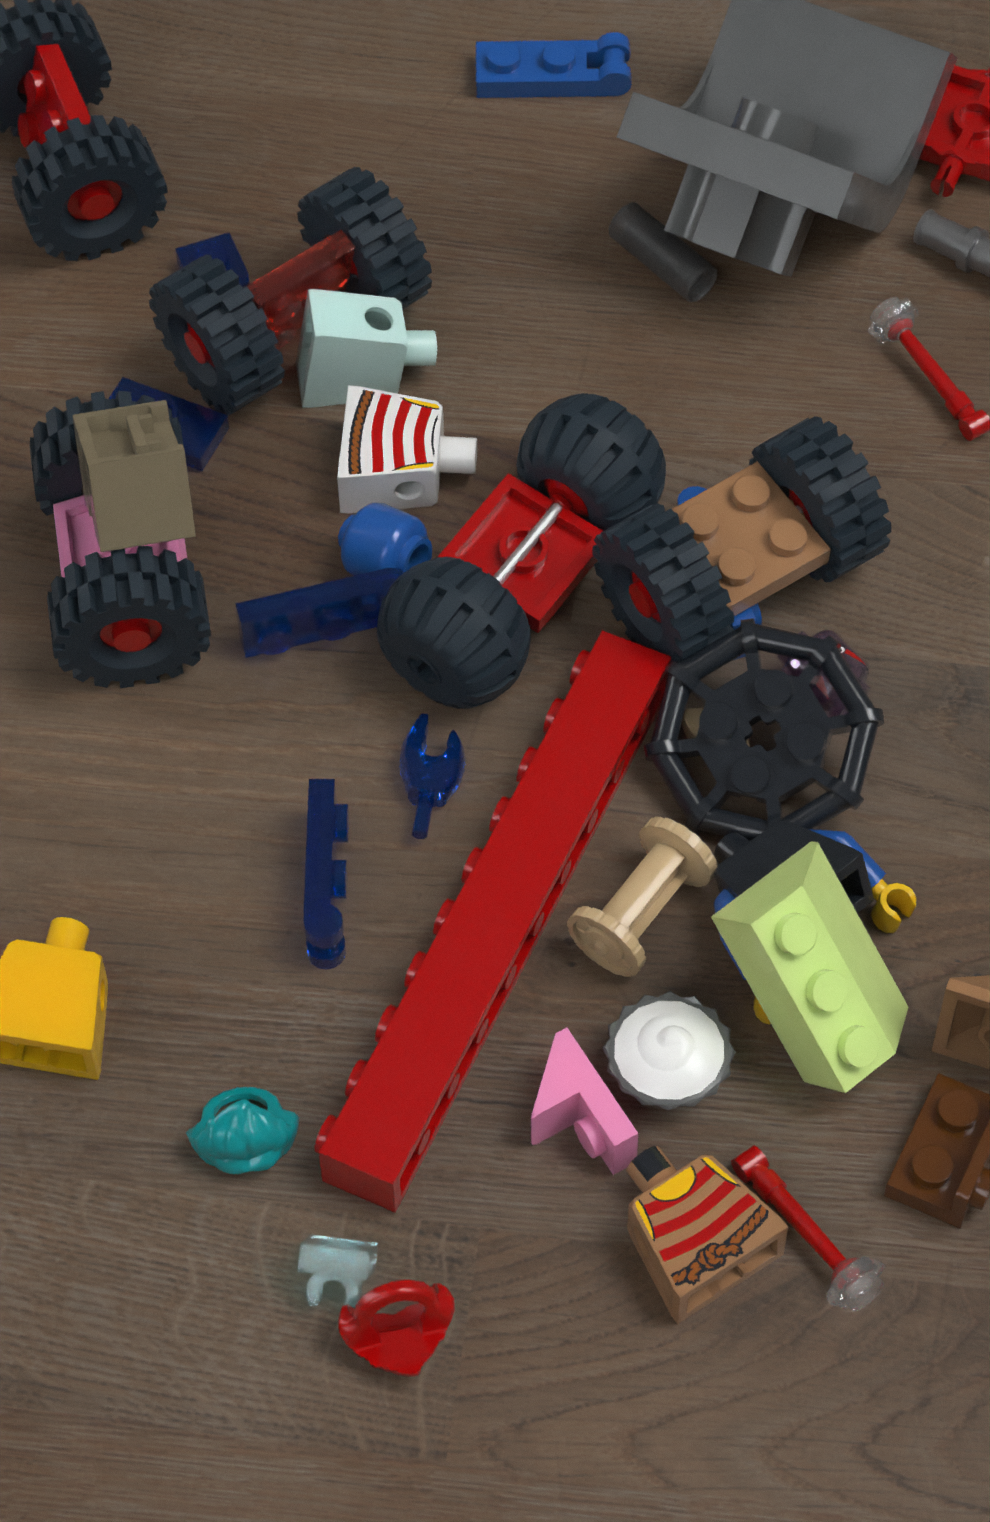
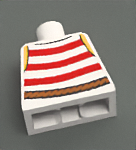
(396, 451)

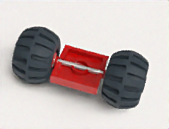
(467, 616)

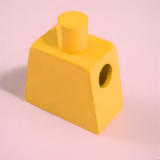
(53, 1003)

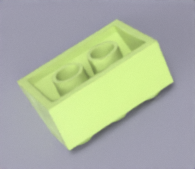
(815, 971)

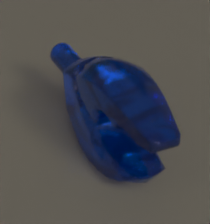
(429, 779)

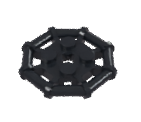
(768, 698)

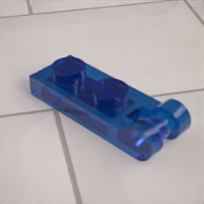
(313, 613)
(324, 875)

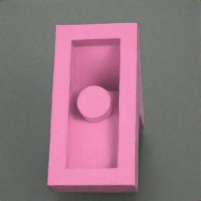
(577, 1095)

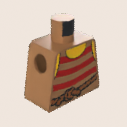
(698, 1229)

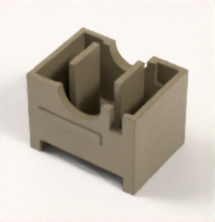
(133, 476)

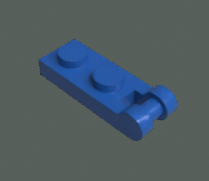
(553, 68)

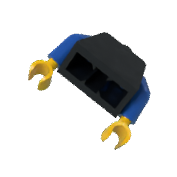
(746, 862)

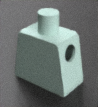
(356, 344)

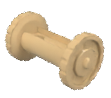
(671, 859)

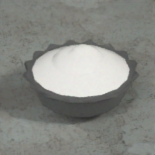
(669, 1051)

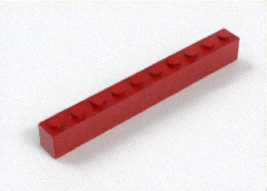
(493, 924)

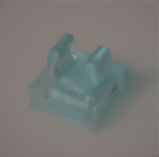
(339, 1261)

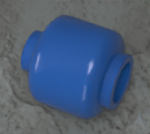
(382, 539)

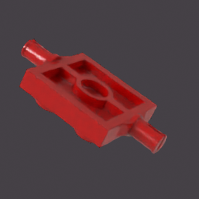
(961, 130)

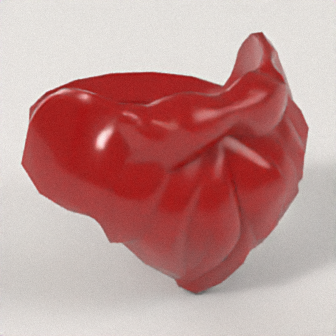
(400, 1340)

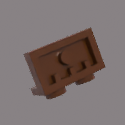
(946, 1154)

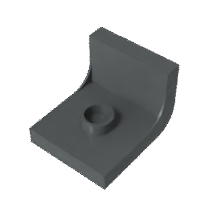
(793, 123)

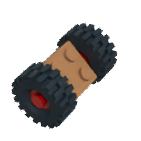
(786, 515)

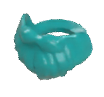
(243, 1134)

